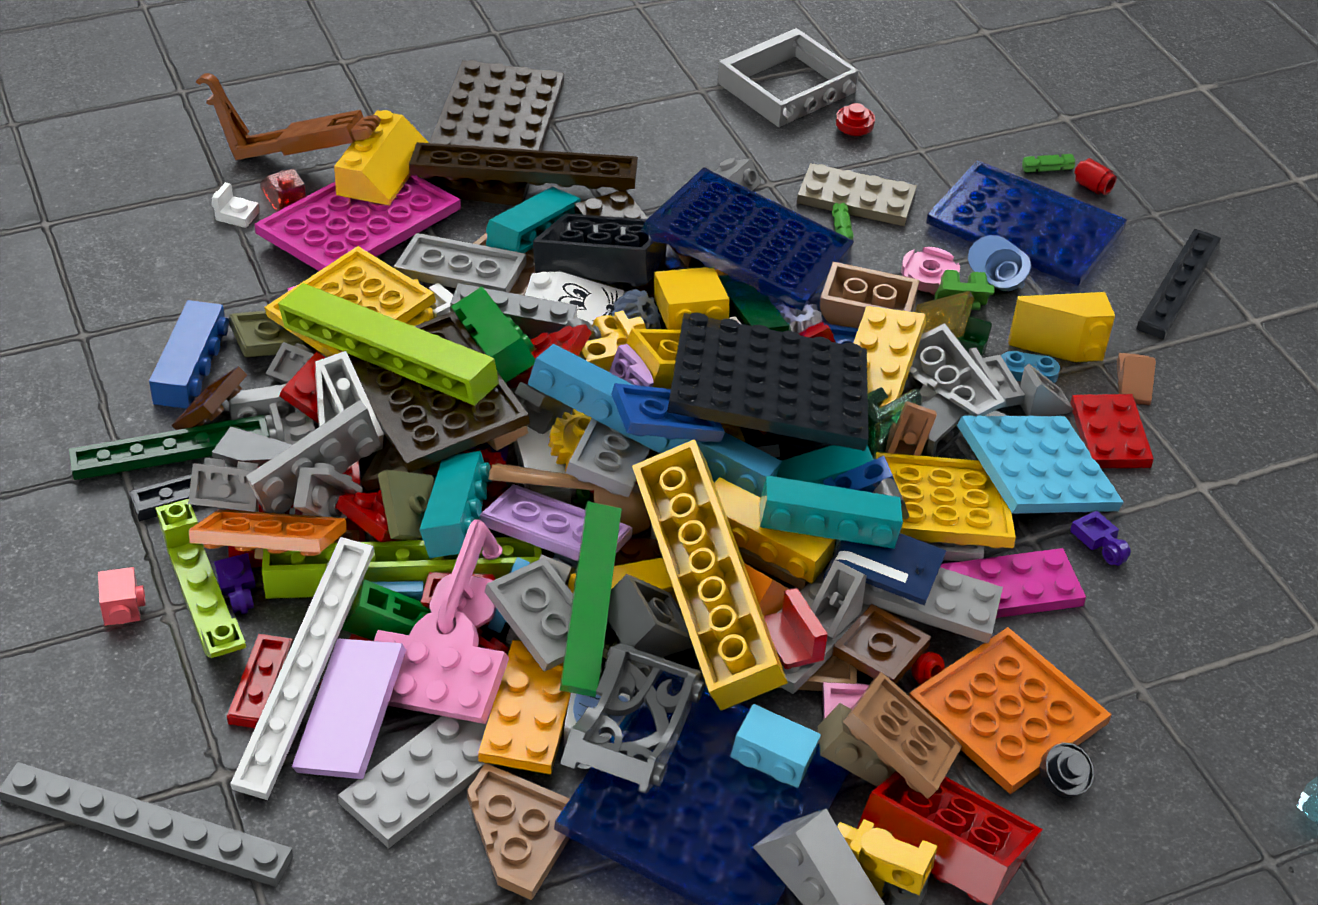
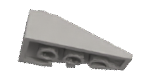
(953, 373)

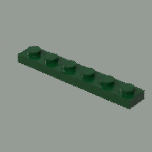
(156, 448)

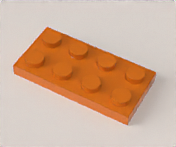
(267, 531)

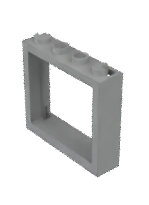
(736, 69)

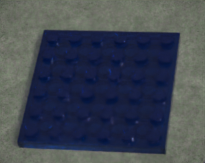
(748, 238)
(704, 816)

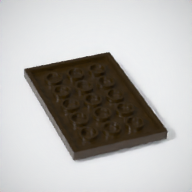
(428, 423)

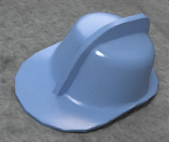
(1001, 261)

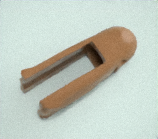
(633, 508)

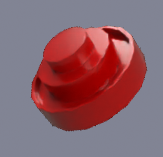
(855, 120)

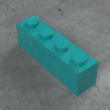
(523, 223)
(823, 463)
(454, 503)
(830, 512)

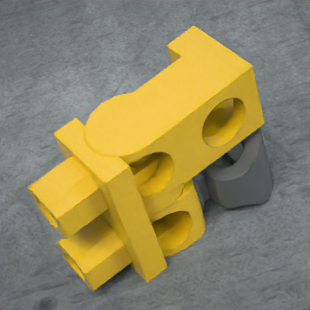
(606, 336)
(891, 862)

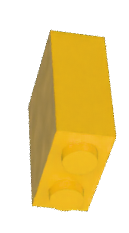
(689, 292)

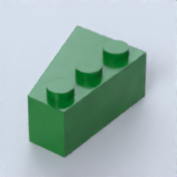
(495, 334)

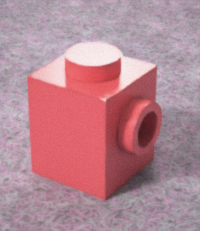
(120, 596)

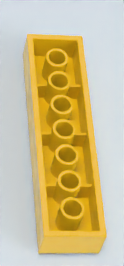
(709, 576)

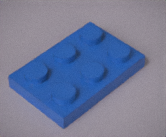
(645, 413)

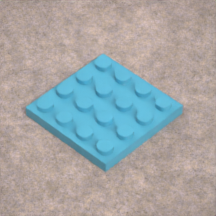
(1039, 464)

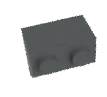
(647, 618)

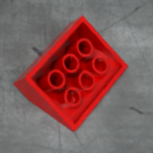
(974, 837)

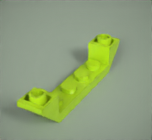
(200, 589)

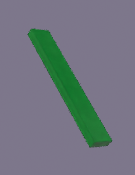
(590, 600)

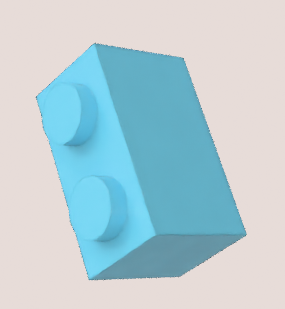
(775, 745)

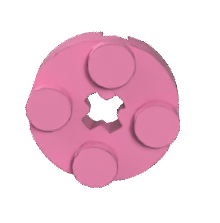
(918, 265)

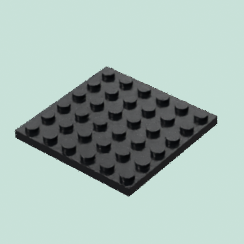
(771, 381)

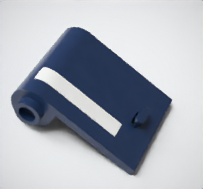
(894, 568)

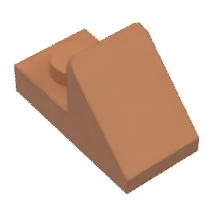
(1136, 376)
(911, 430)

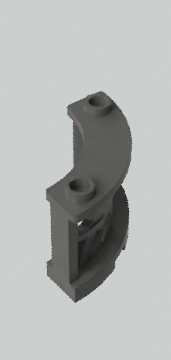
(633, 759)

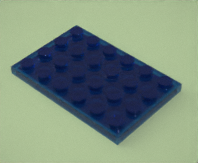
(1048, 226)

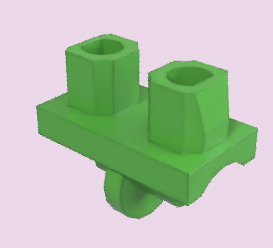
(977, 285)

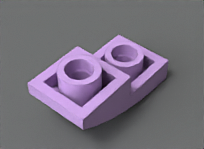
(631, 367)

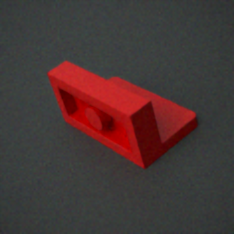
(796, 632)

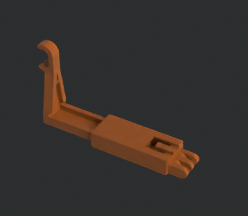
(296, 138)

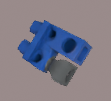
(870, 477)

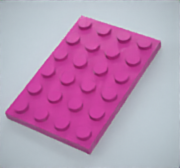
(330, 225)

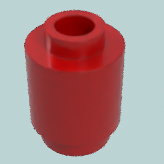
(1095, 176)

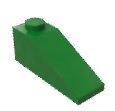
(382, 610)

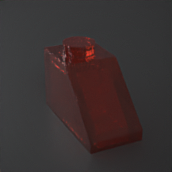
(283, 188)

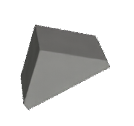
(1042, 395)
(839, 598)

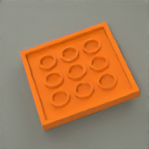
(1009, 708)

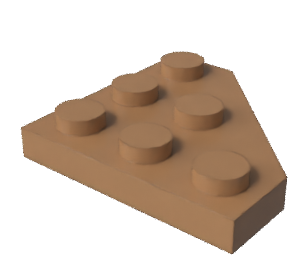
(517, 828)

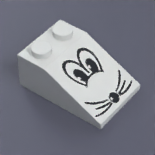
(590, 297)

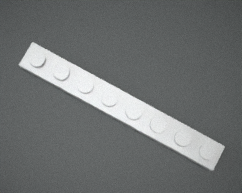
(302, 669)

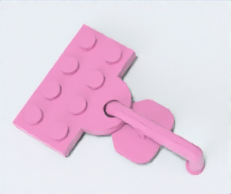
(448, 670)

